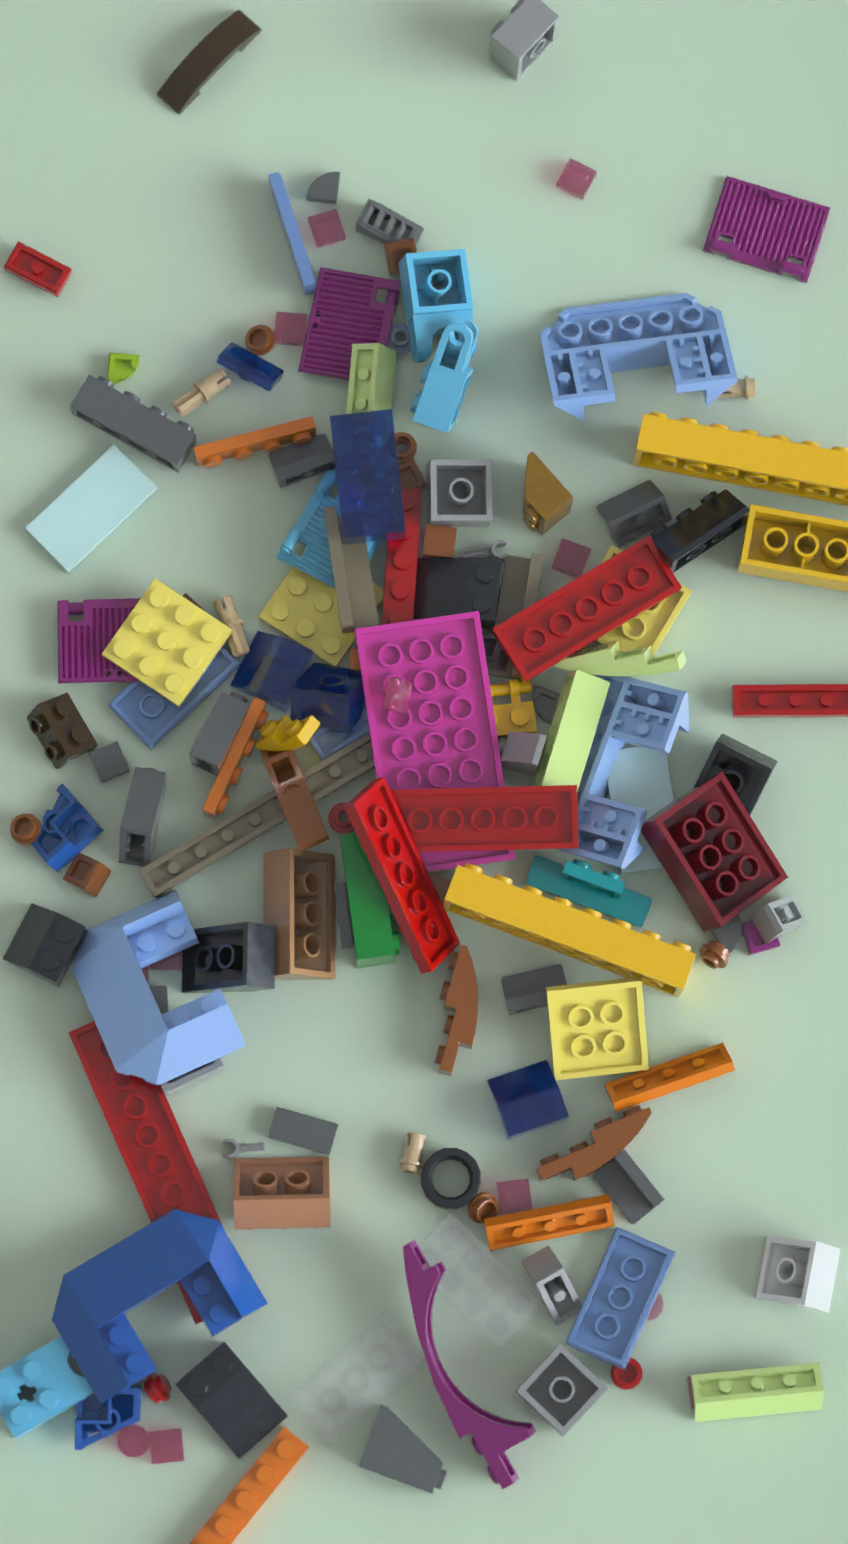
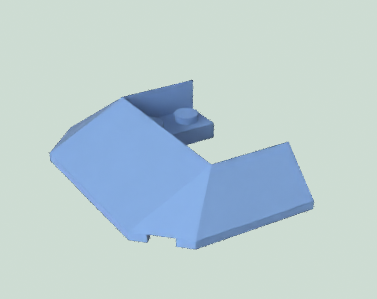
(634, 335)
(631, 714)
(124, 1008)

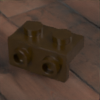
(61, 730)

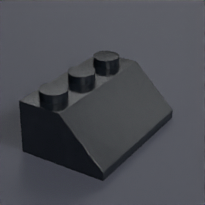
(700, 528)

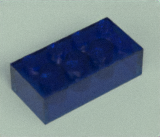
(368, 476)

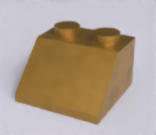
(544, 496)

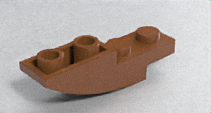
(295, 798)
(462, 998)
(608, 1141)

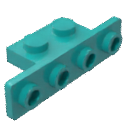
(589, 889)

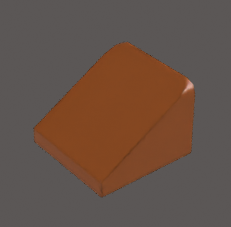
(87, 874)

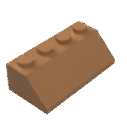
(302, 907)

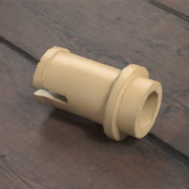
(741, 388)
(413, 1153)

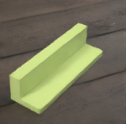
(371, 378)
(572, 730)
(757, 1392)

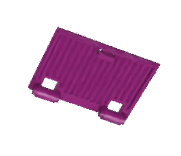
(766, 229)
(346, 318)
(84, 641)

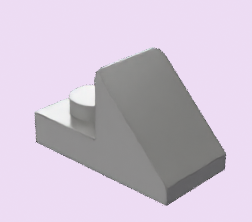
(778, 918)

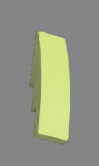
(609, 661)

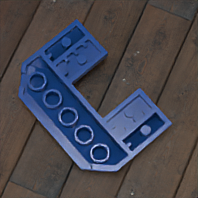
(108, 1286)

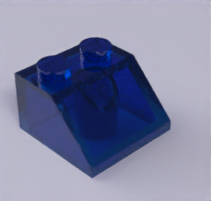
(272, 669)
(330, 695)
(527, 1099)

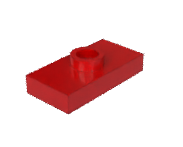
(37, 269)

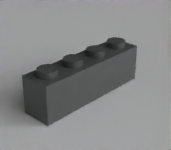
(133, 422)

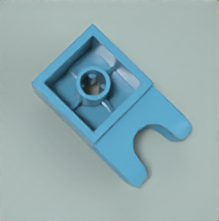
(429, 309)
(446, 378)
(55, 1383)

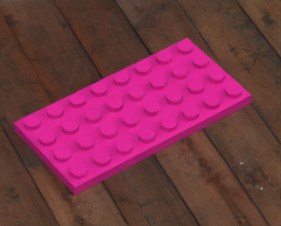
(449, 721)

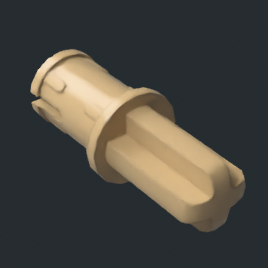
(201, 392)
(237, 640)

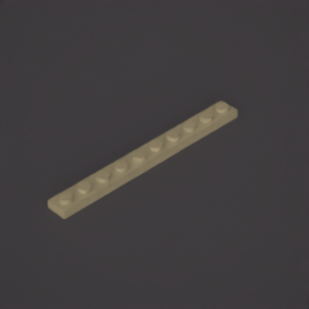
(254, 820)

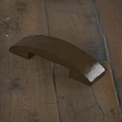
(207, 59)

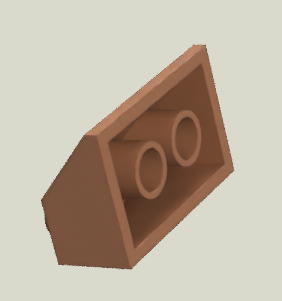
(281, 1192)

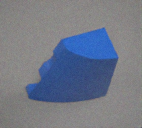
(65, 830)
(102, 1420)

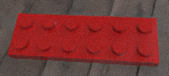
(586, 609)
(490, 817)
(402, 875)

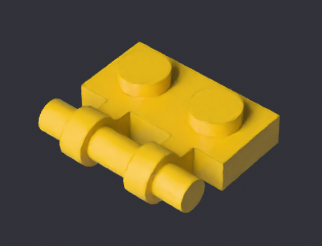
(516, 715)

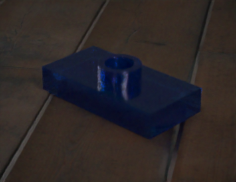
(250, 366)

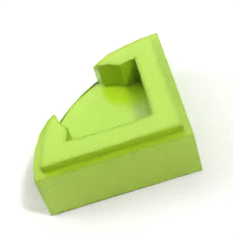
(121, 366)

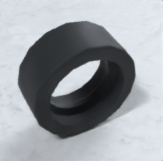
(474, 1175)

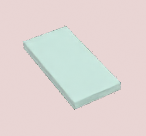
(91, 508)
(641, 780)

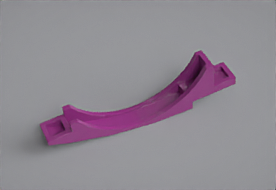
(490, 1432)

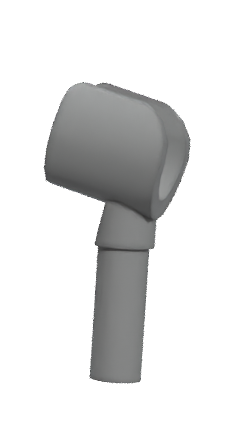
(488, 552)
(242, 1147)

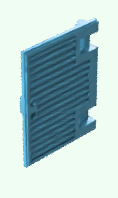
(312, 533)

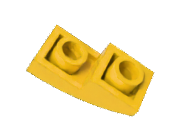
(286, 734)

